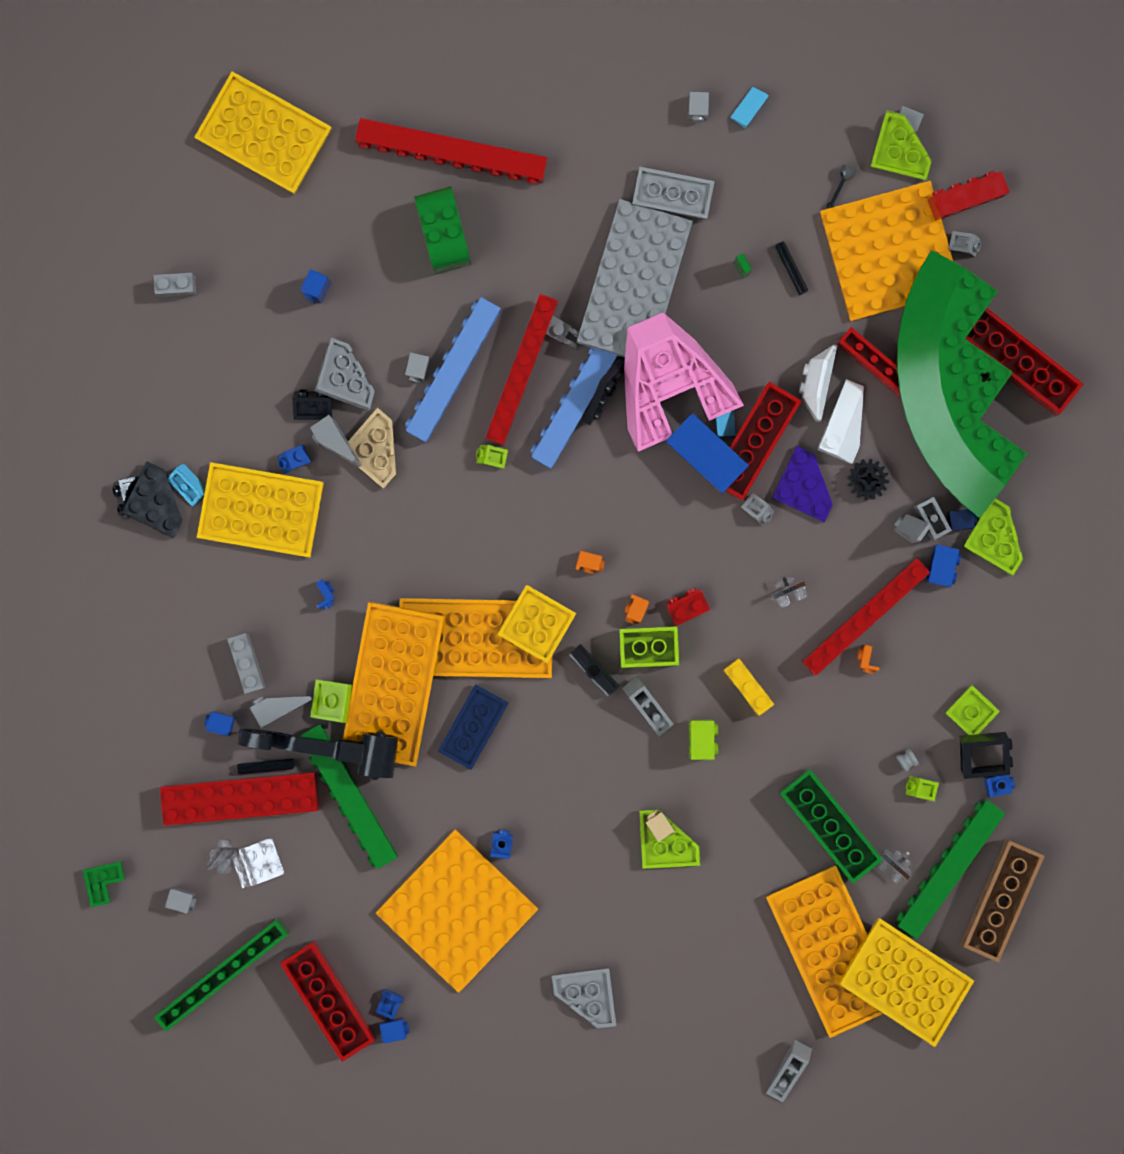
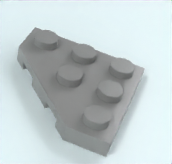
(343, 376)
(587, 994)

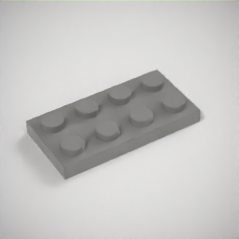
(673, 193)

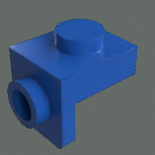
(293, 459)
(326, 589)

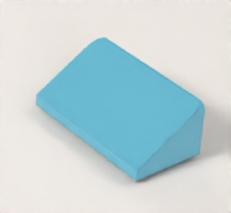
(749, 107)
(726, 425)
(187, 484)

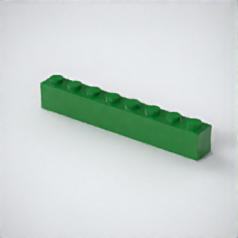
(352, 804)
(950, 868)
(222, 974)

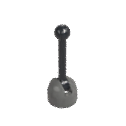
(846, 173)

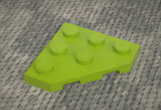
(900, 148)
(996, 538)
(672, 851)

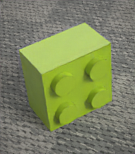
(702, 739)

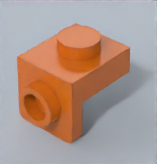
(864, 658)

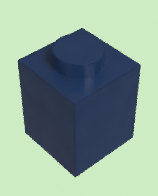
(961, 519)

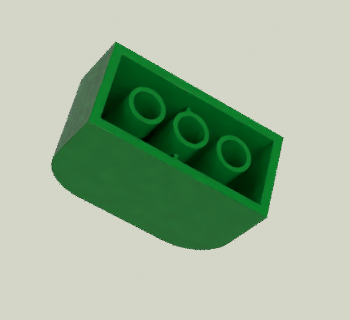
(442, 230)

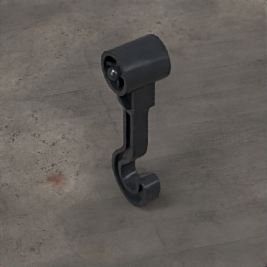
(373, 754)

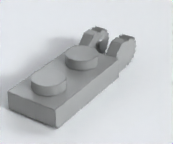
(559, 330)

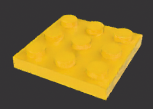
(536, 624)

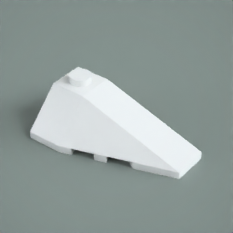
(843, 429)

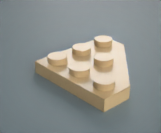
(375, 448)

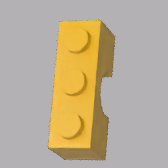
(748, 687)

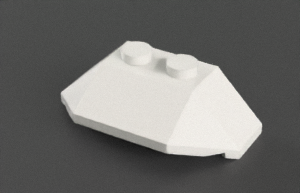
(817, 382)

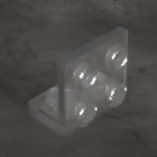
(258, 863)

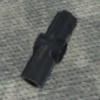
(603, 679)

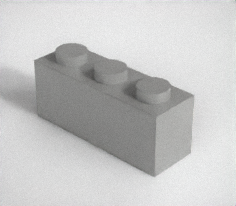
(246, 663)

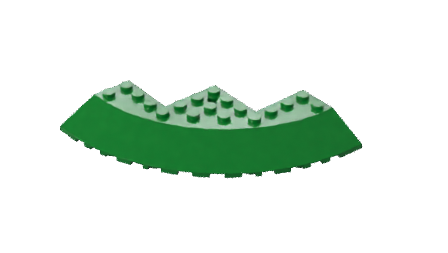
(944, 384)

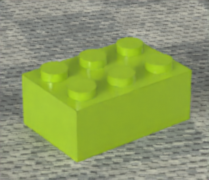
(649, 647)

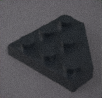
(605, 390)
(153, 501)

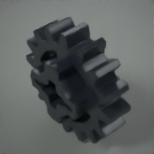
(866, 492)

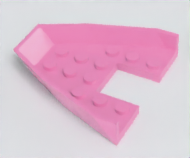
(661, 364)

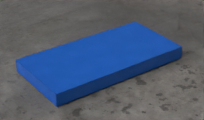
(707, 453)

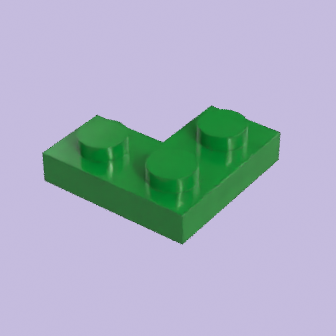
(97, 880)

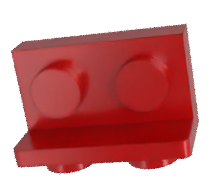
(687, 607)

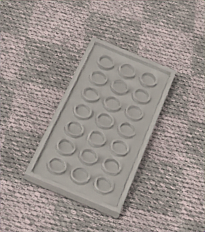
(633, 274)

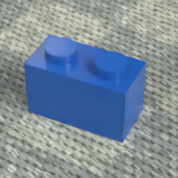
(315, 286)
(943, 566)

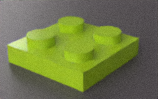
(331, 701)
(972, 711)

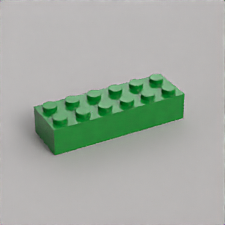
(830, 825)

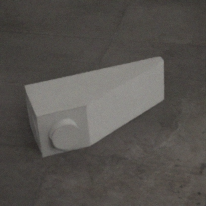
(332, 438)
(911, 528)
(647, 706)
(271, 709)
(789, 1070)

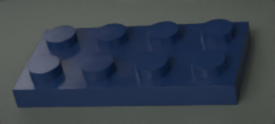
(473, 727)

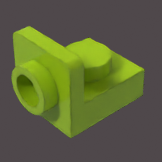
(491, 456)
(921, 788)

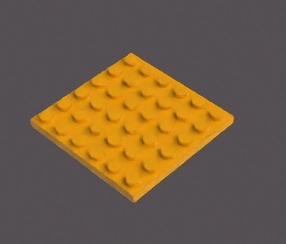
(882, 246)
(457, 911)

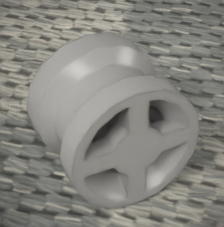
(907, 760)

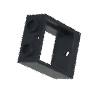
(988, 739)

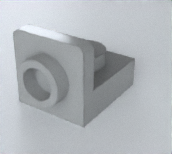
(965, 243)
(758, 509)

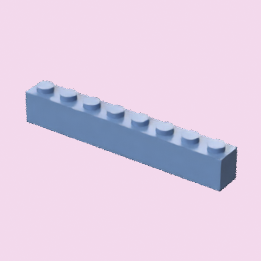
(453, 369)
(572, 408)

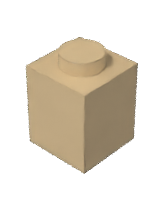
(659, 825)

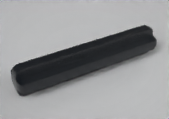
(791, 267)
(265, 766)

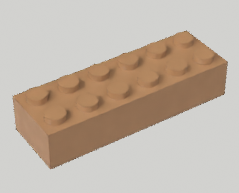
(1002, 900)

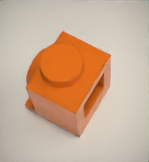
(590, 562)
(636, 609)

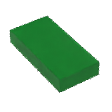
(742, 265)

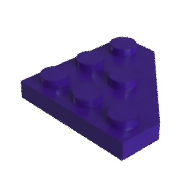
(804, 486)

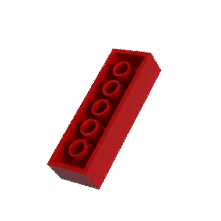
(760, 434)
(328, 1001)

